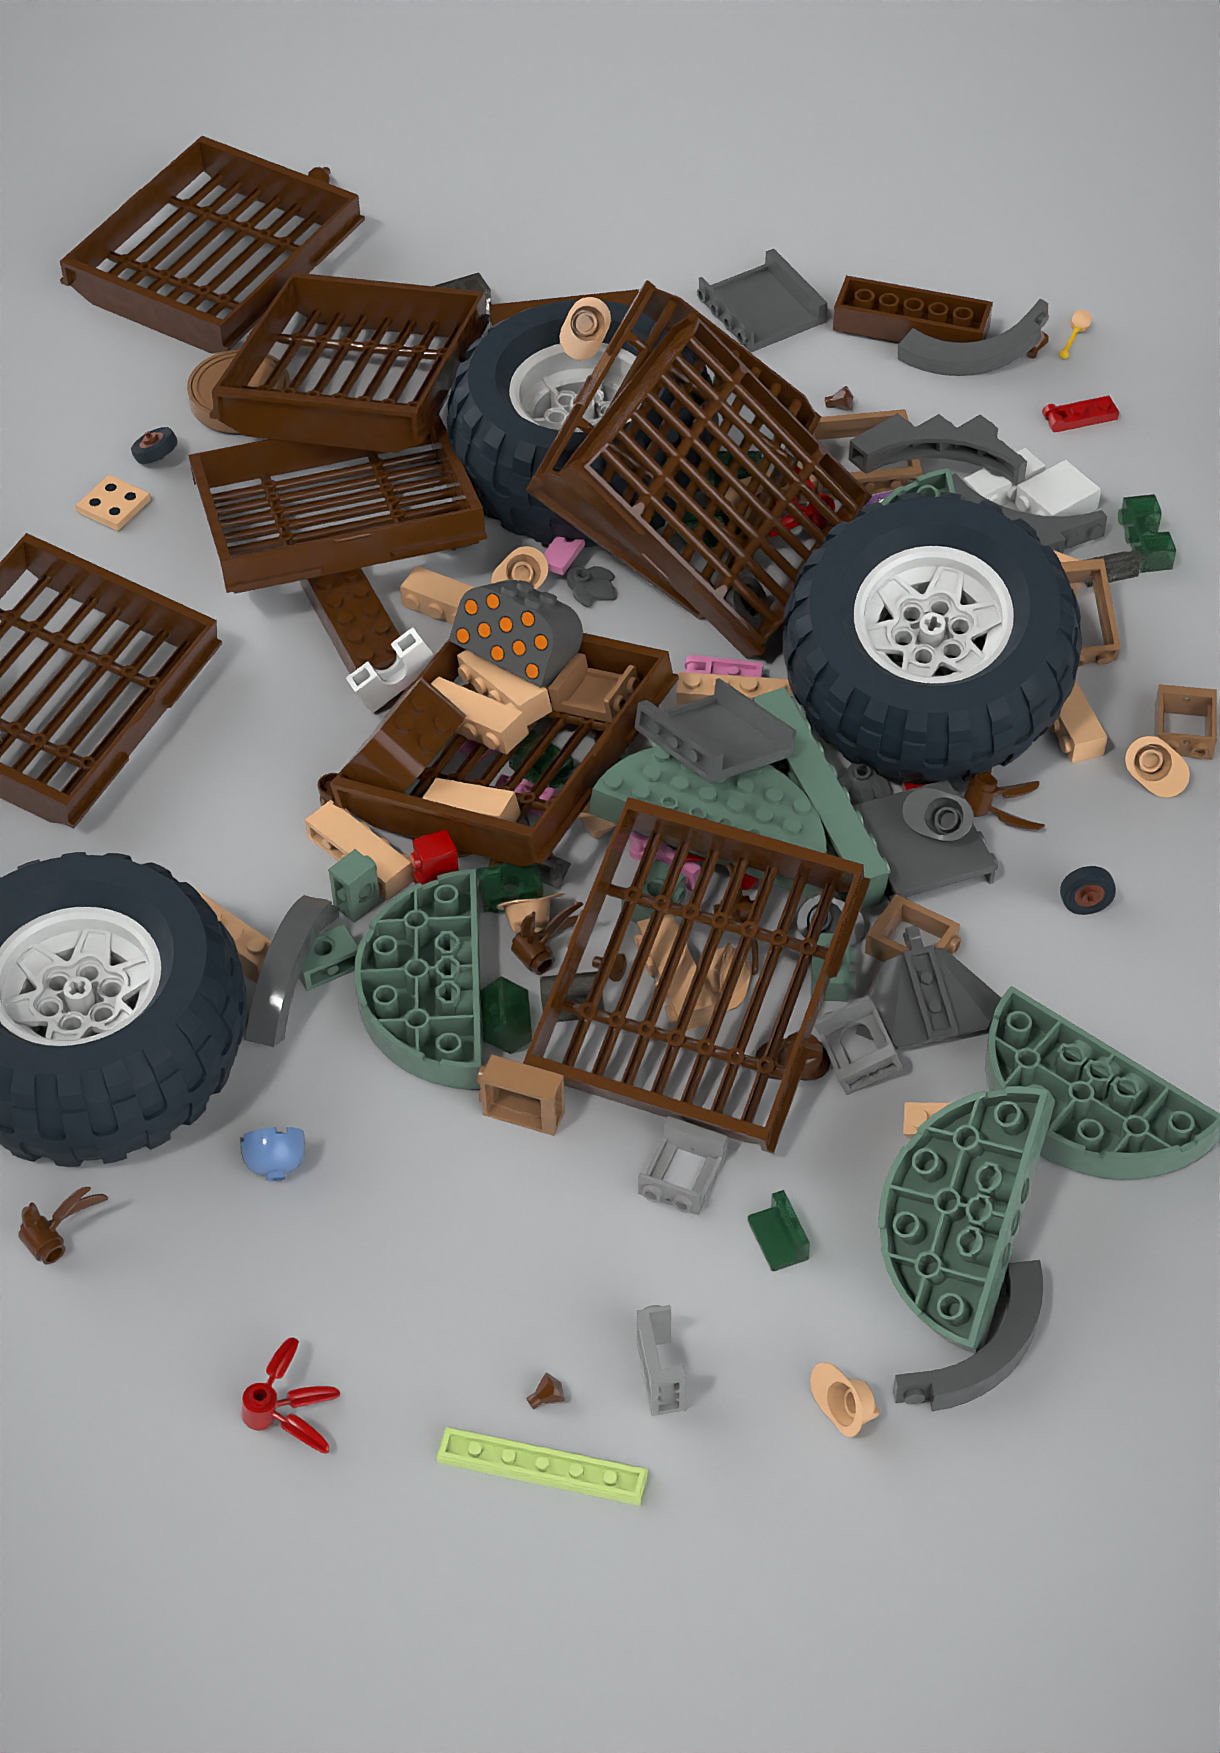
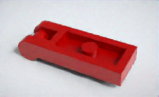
(1080, 413)

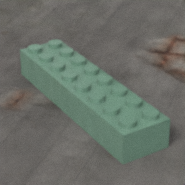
(819, 782)

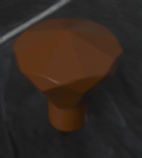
(320, 174)
(1043, 341)
(841, 399)
(618, 969)
(548, 1391)

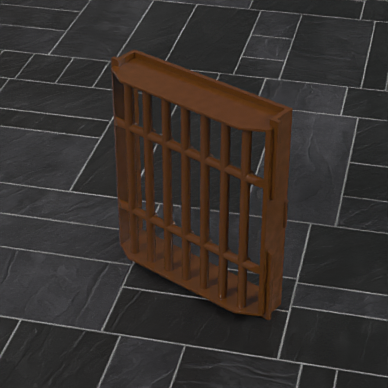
(238, 173)
(335, 417)
(564, 500)
(337, 546)
(651, 546)
(120, 600)
(498, 837)
(745, 850)

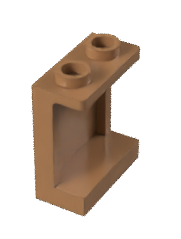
(591, 691)

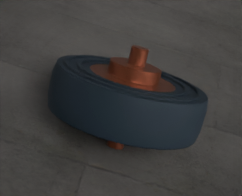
(154, 445)
(1087, 890)

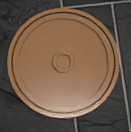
(207, 375)

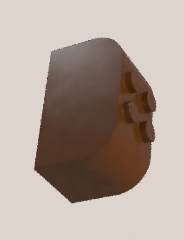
(406, 739)

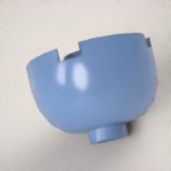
(273, 1152)

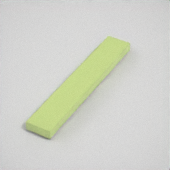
(542, 1466)

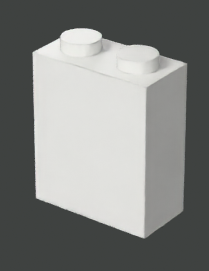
(1058, 492)

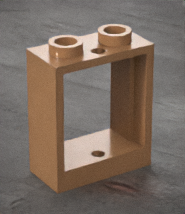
(1200, 703)
(882, 948)
(522, 1094)

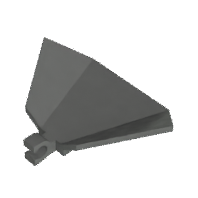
(929, 996)

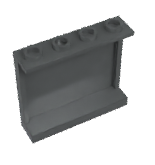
(764, 303)
(718, 733)
(921, 861)

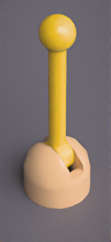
(1080, 322)

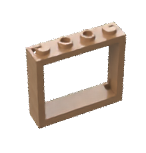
(854, 425)
(1095, 571)

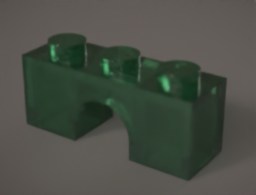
(1141, 523)

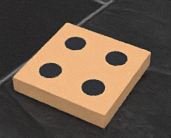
(113, 502)

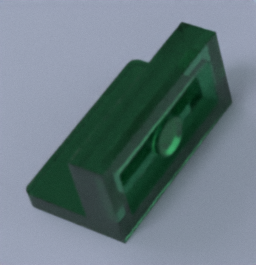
(780, 1233)

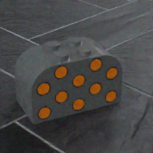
(518, 629)

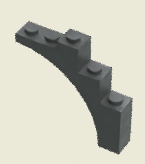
(936, 439)
(1053, 531)

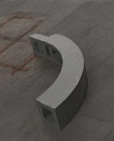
(974, 357)
(283, 966)
(992, 1363)

